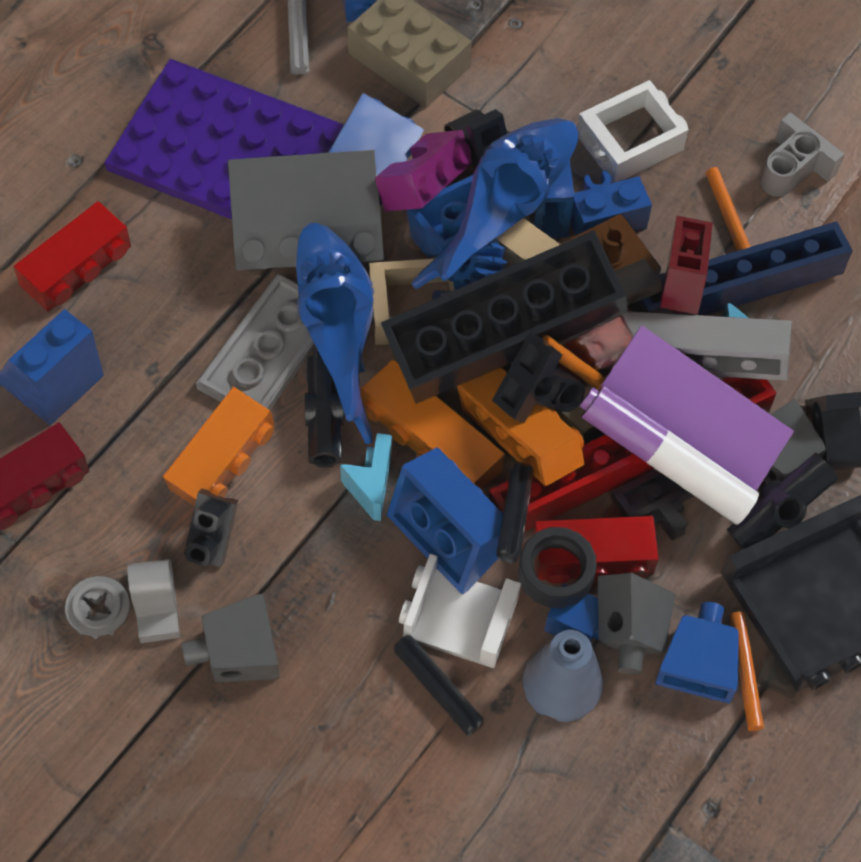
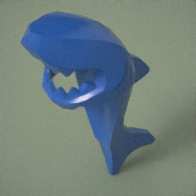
(505, 188)
(337, 311)

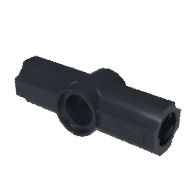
(322, 415)
(794, 491)

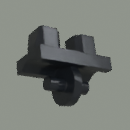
(210, 529)

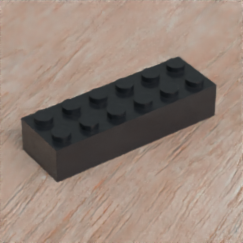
(491, 318)

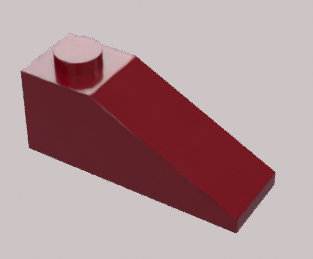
(687, 265)

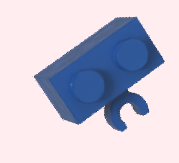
(608, 200)

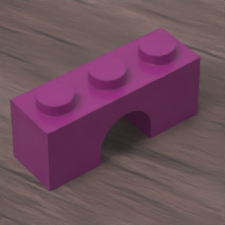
(435, 163)

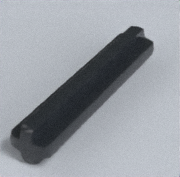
(515, 513)
(438, 685)

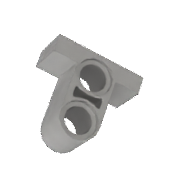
(797, 156)
(154, 600)

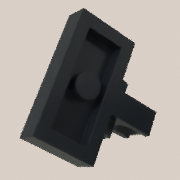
(656, 497)

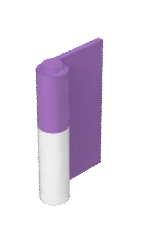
(687, 424)

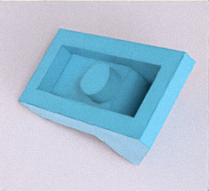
(370, 482)

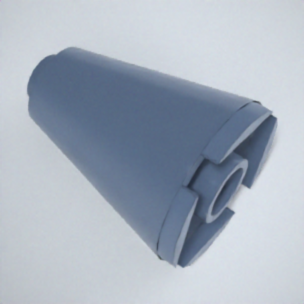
(564, 677)

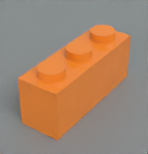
(221, 447)

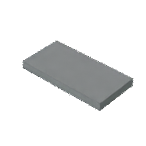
(263, 349)

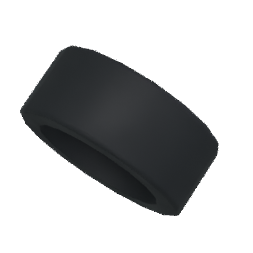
(558, 539)

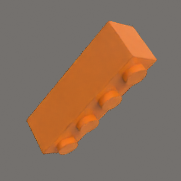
(430, 426)
(539, 441)

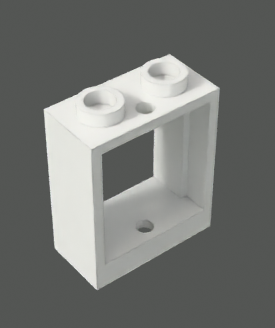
(606, 149)

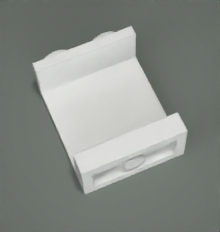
(459, 624)

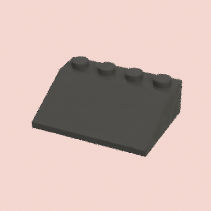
(286, 193)

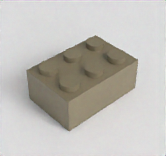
(409, 48)

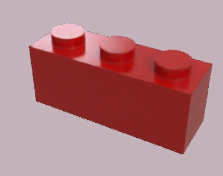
(73, 256)
(618, 543)

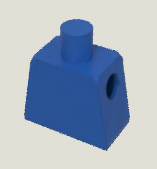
(702, 656)

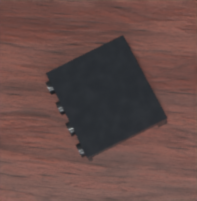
(806, 594)

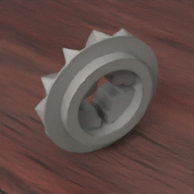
(94, 591)

